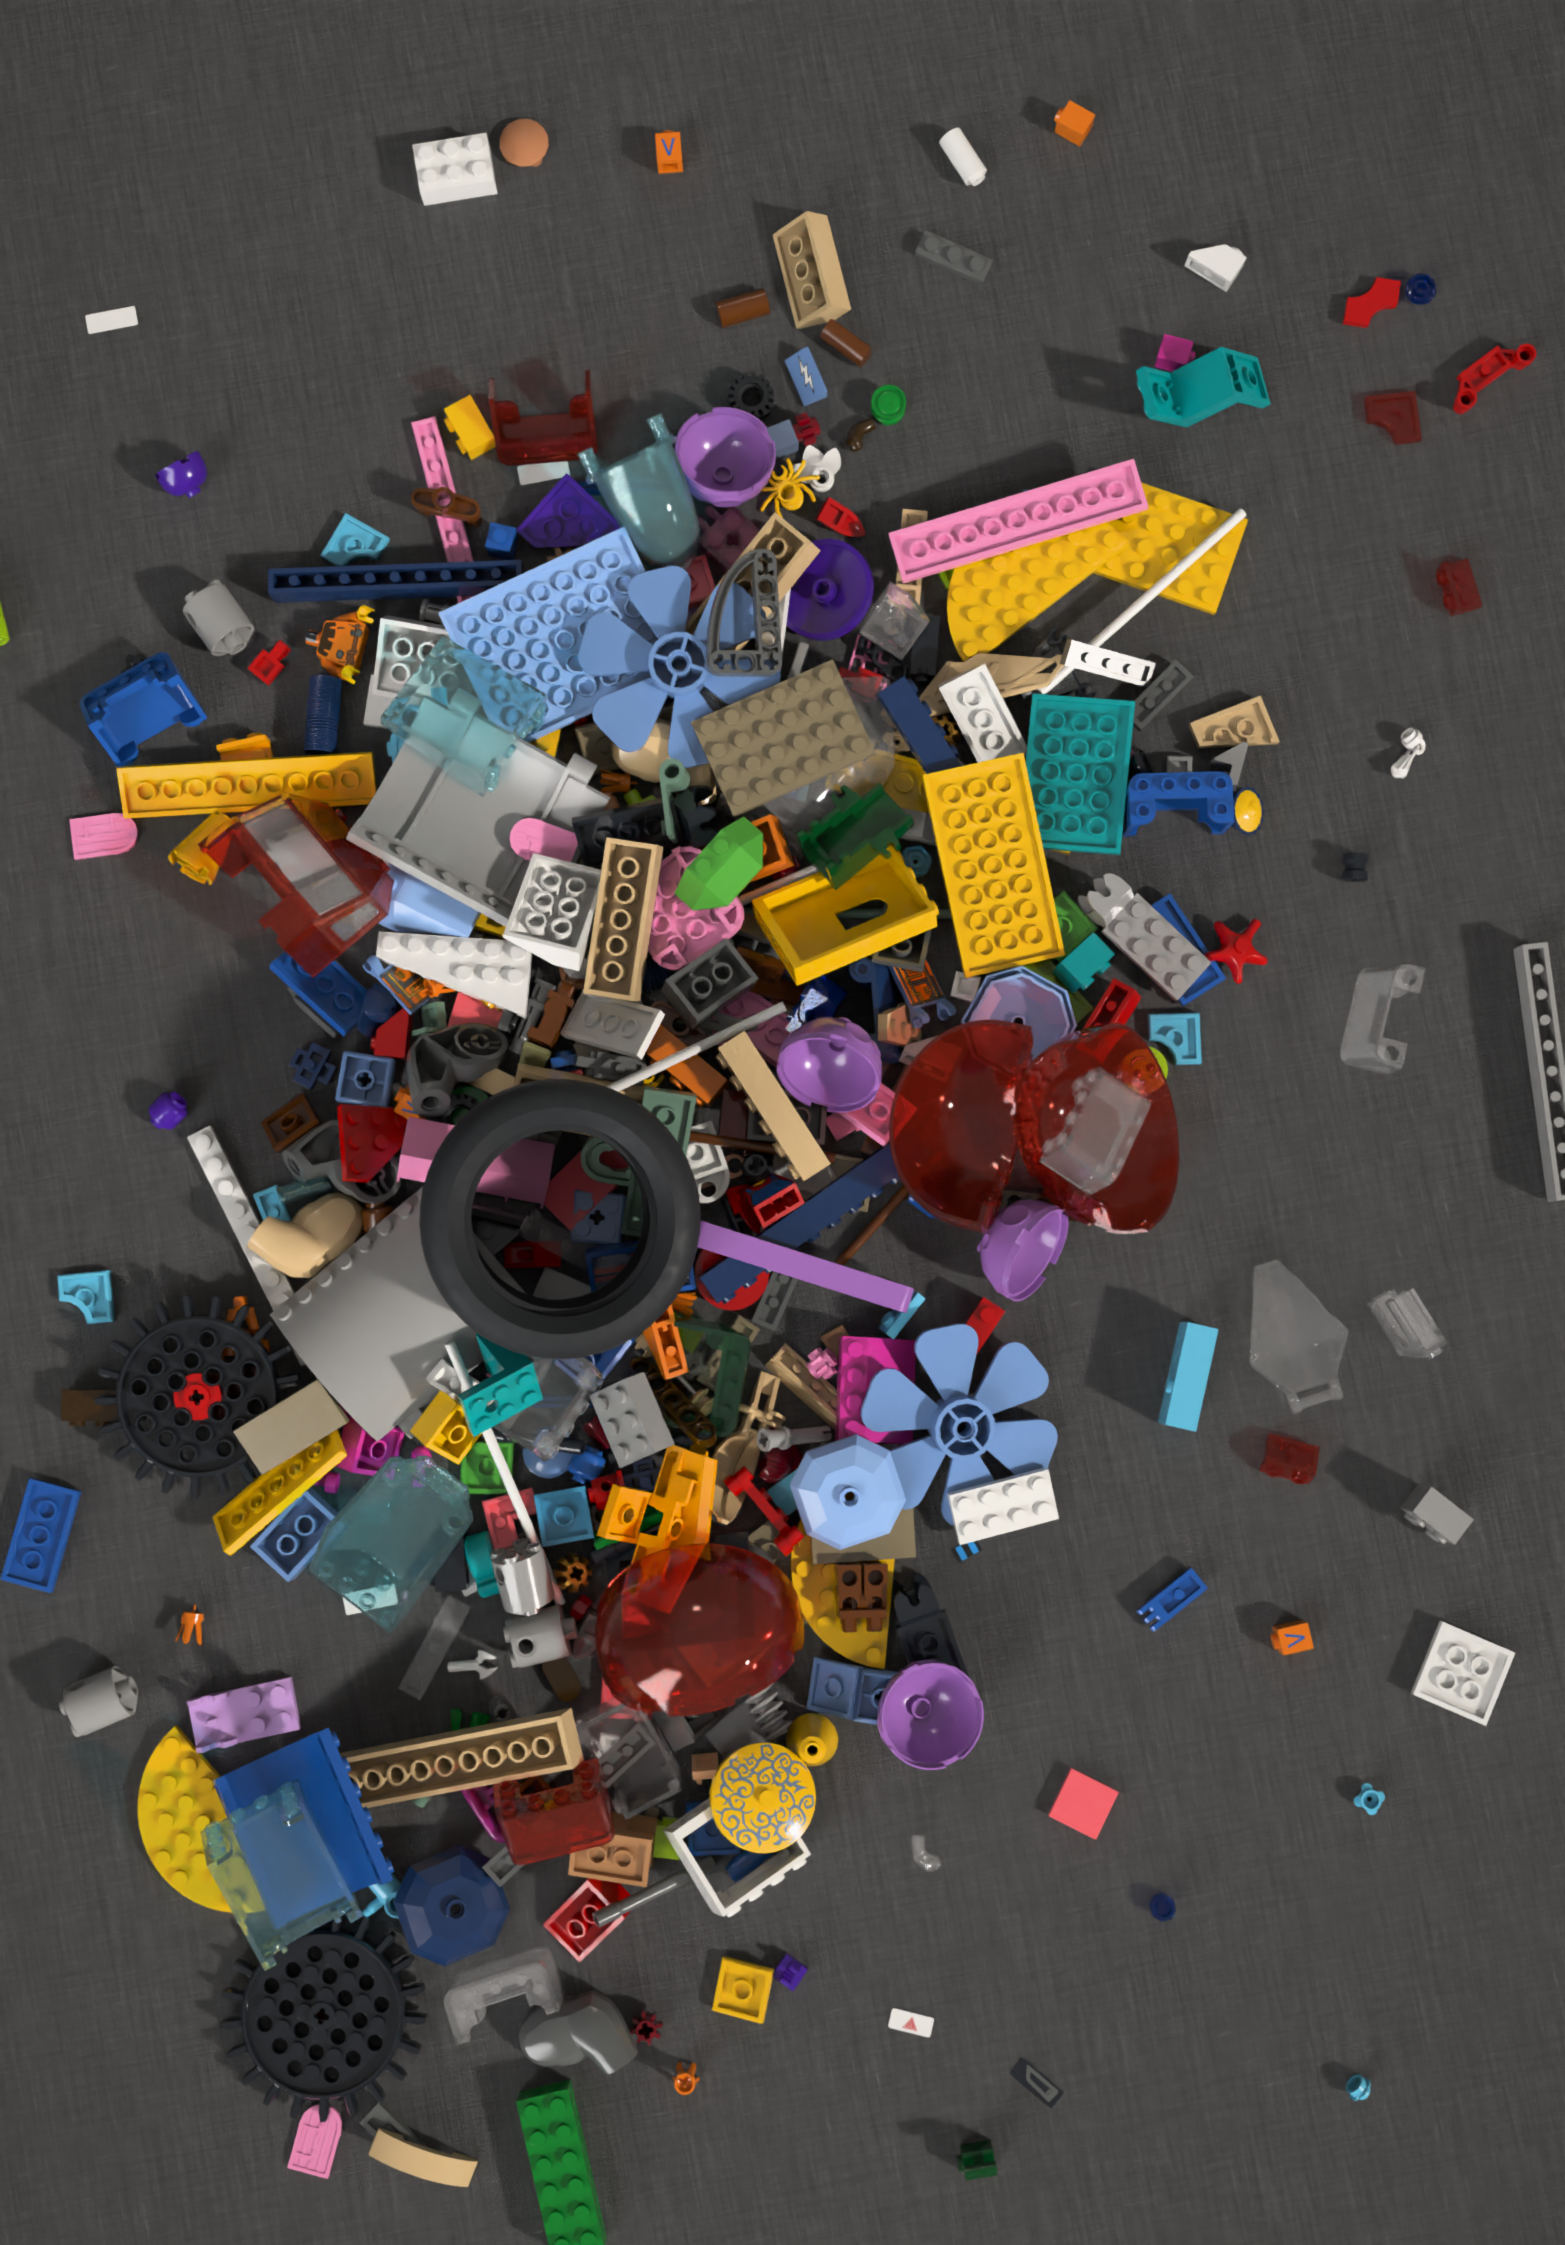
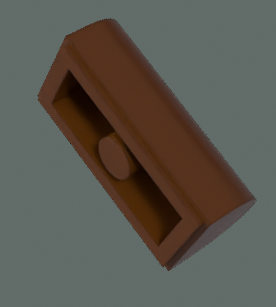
(742, 307)
(846, 343)

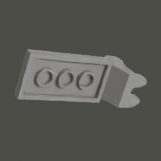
(1143, 935)

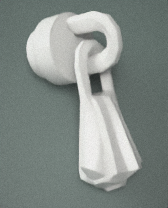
(1411, 740)

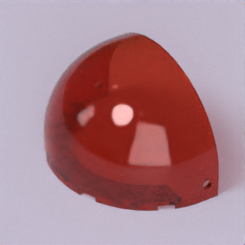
(1044, 1099)
(956, 1120)
(696, 1629)

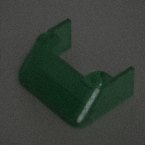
(731, 1373)

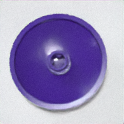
(831, 592)

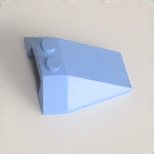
(426, 910)

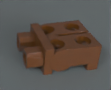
(556, 1014)
(861, 1603)

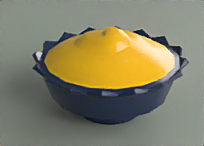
(1247, 811)

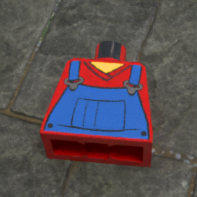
(773, 1198)

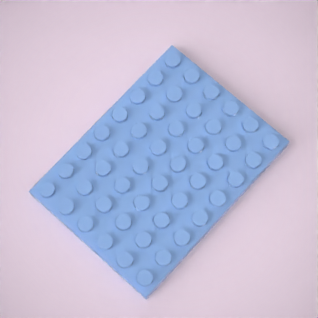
(539, 621)

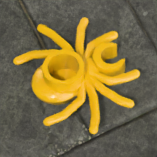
(788, 488)

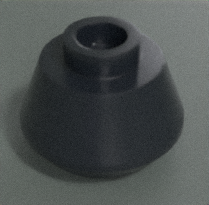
(1138, 763)

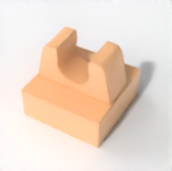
(704, 1766)

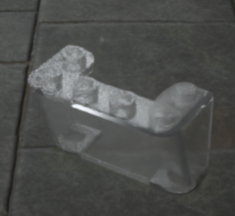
(1363, 1035)

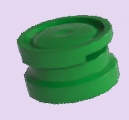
(888, 405)

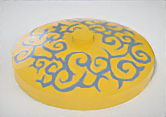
(762, 1797)

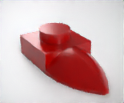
(839, 519)
(741, 1205)

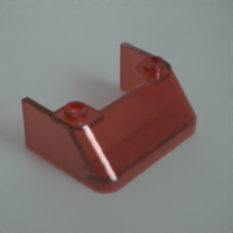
(543, 436)

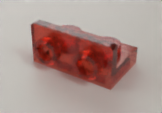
(1458, 587)
(1290, 1459)

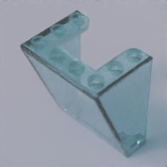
(465, 714)
(277, 1871)

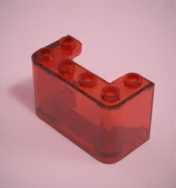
(557, 1818)

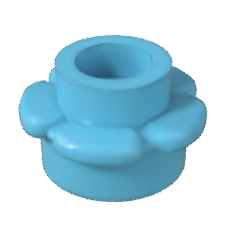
(1358, 2087)

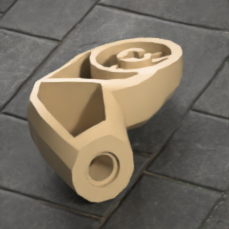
(647, 760)
(312, 1238)

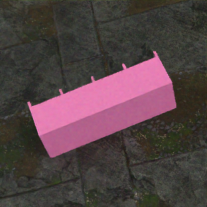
(516, 1173)

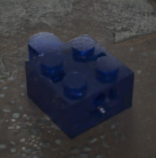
(818, 1001)

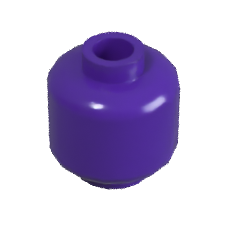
(168, 1110)

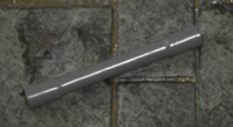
(616, 1909)

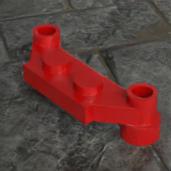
(1488, 370)
(788, 1535)

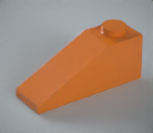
(666, 1345)

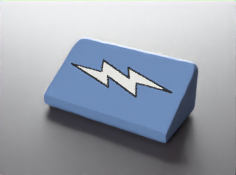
(806, 377)

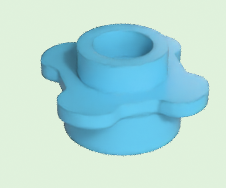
(1376, 1801)

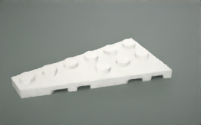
(474, 966)

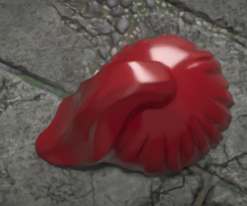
(779, 1463)

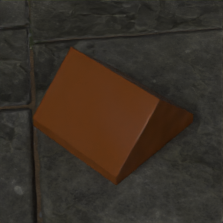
(290, 1123)

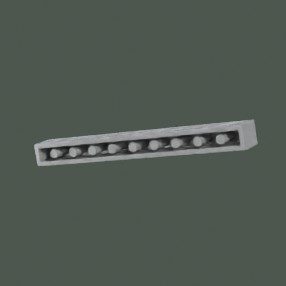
(1544, 1060)

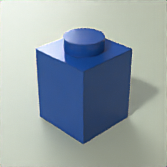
(501, 541)

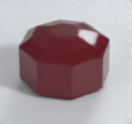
(580, 1607)

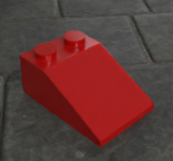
(573, 1920)

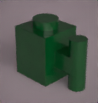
(977, 2160)

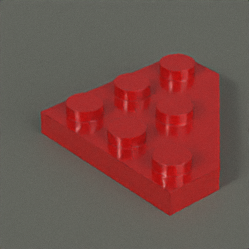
(368, 1139)

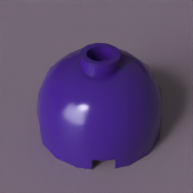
(183, 476)

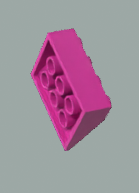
(858, 1362)

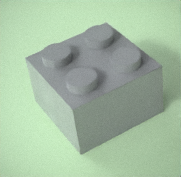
(1436, 1513)

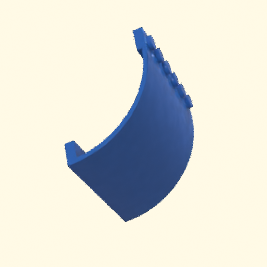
(331, 1795)

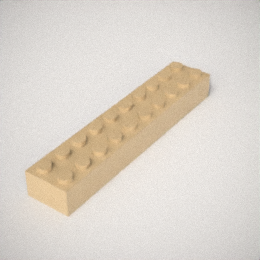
(466, 1758)

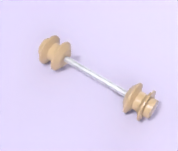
(699, 1398)

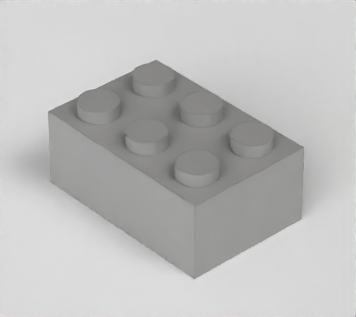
(631, 1419)

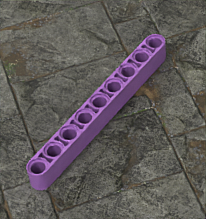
(804, 1267)

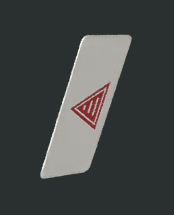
(911, 2022)

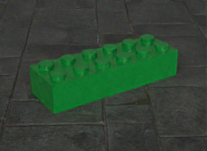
(561, 2165)

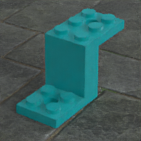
(1202, 387)
(511, 1387)

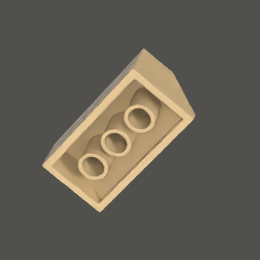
(811, 270)

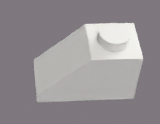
(1217, 264)

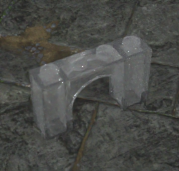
(1407, 1323)

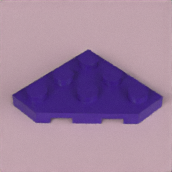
(567, 518)

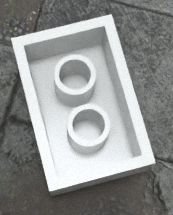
(454, 169)

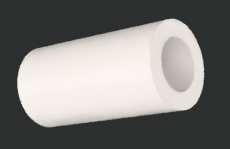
(963, 157)

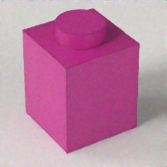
(1174, 353)

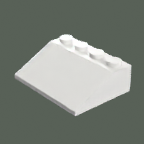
(401, 650)
(555, 911)

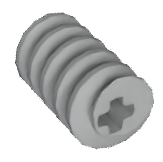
(769, 1713)

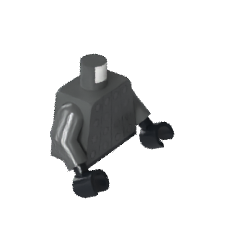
(1070, 684)

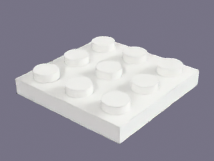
(1463, 1673)

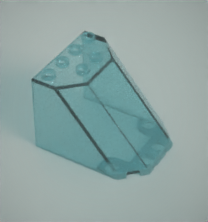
(393, 1538)

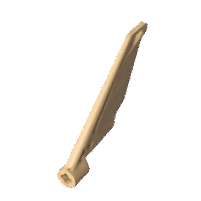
(1010, 673)

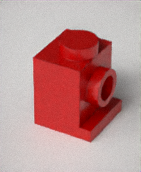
(596, 1491)

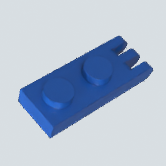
(1172, 1598)

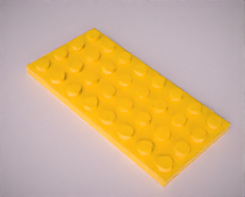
(993, 865)

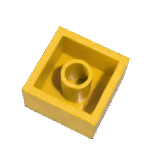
(444, 1428)

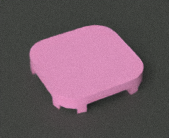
(676, 930)

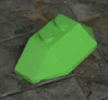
(723, 867)

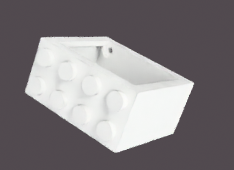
(748, 1887)

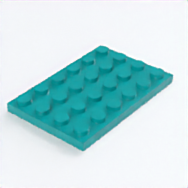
(1080, 770)

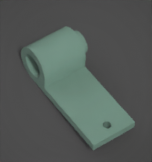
(672, 779)

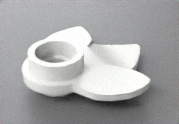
(820, 465)

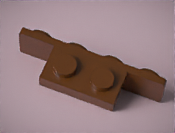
(770, 981)

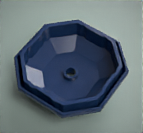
(426, 1901)

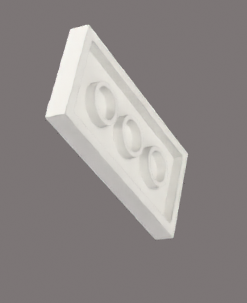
(982, 714)
(612, 1024)
(1002, 1505)

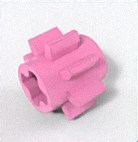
(822, 1363)

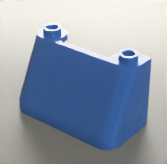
(139, 706)

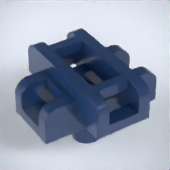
(312, 1065)
(643, 1479)

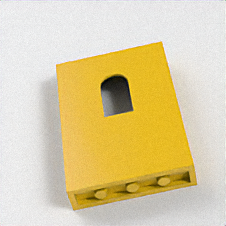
(810, 937)

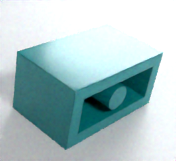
(1083, 963)

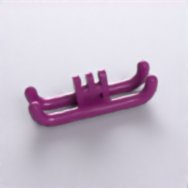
(481, 1800)

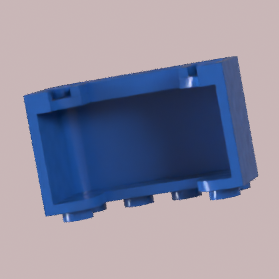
(1201, 791)

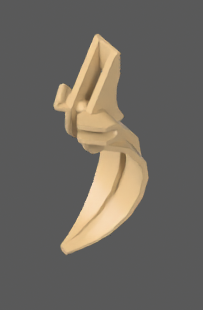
(741, 1447)

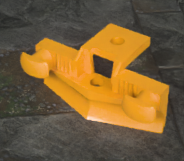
(681, 1492)

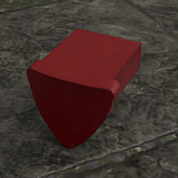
(596, 1432)

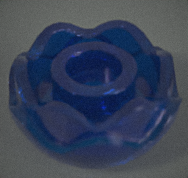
(1423, 282)

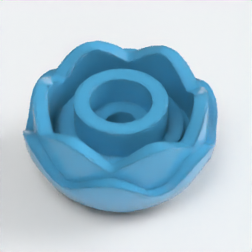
(921, 855)

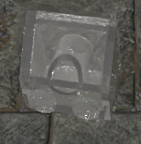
(894, 621)

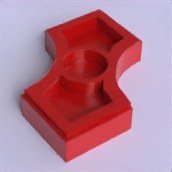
(1381, 296)

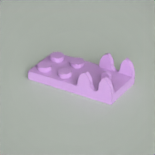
(243, 1714)

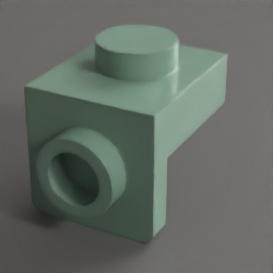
(433, 1018)

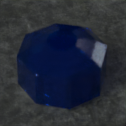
(1162, 1907)

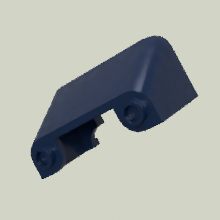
(885, 996)

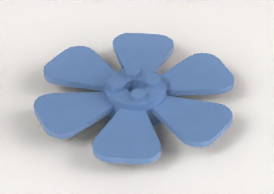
(615, 648)
(949, 1361)

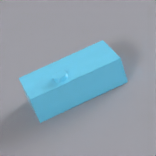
(1188, 1376)

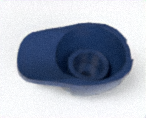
(376, 1009)

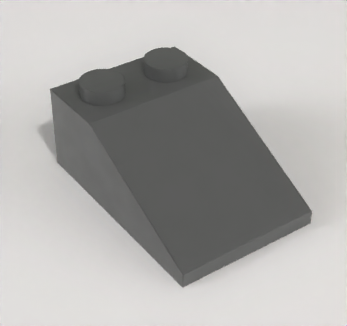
(906, 954)

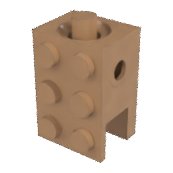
(622, 1859)

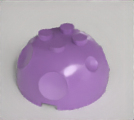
(725, 456)
(830, 1065)
(1021, 1246)
(930, 1714)

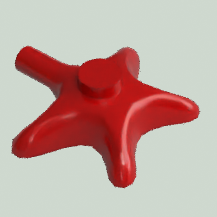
(1236, 949)

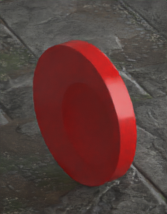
(743, 1297)

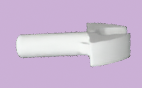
(467, 1665)

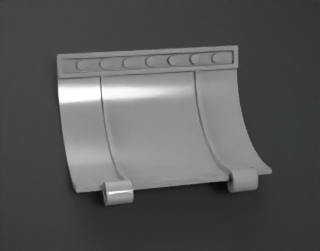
(461, 840)
(380, 1325)

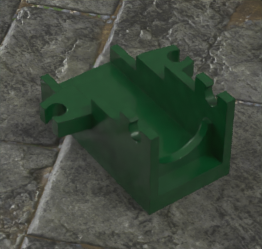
(854, 833)

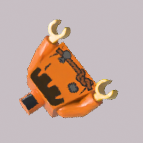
(342, 643)

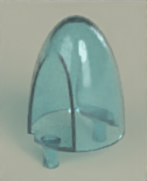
(650, 499)

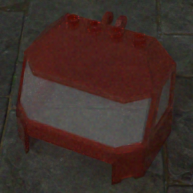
(325, 882)

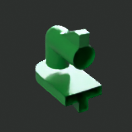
(476, 1719)

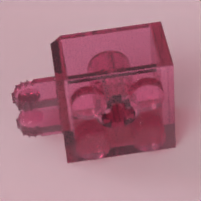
(727, 528)

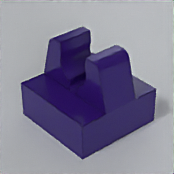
(789, 1971)

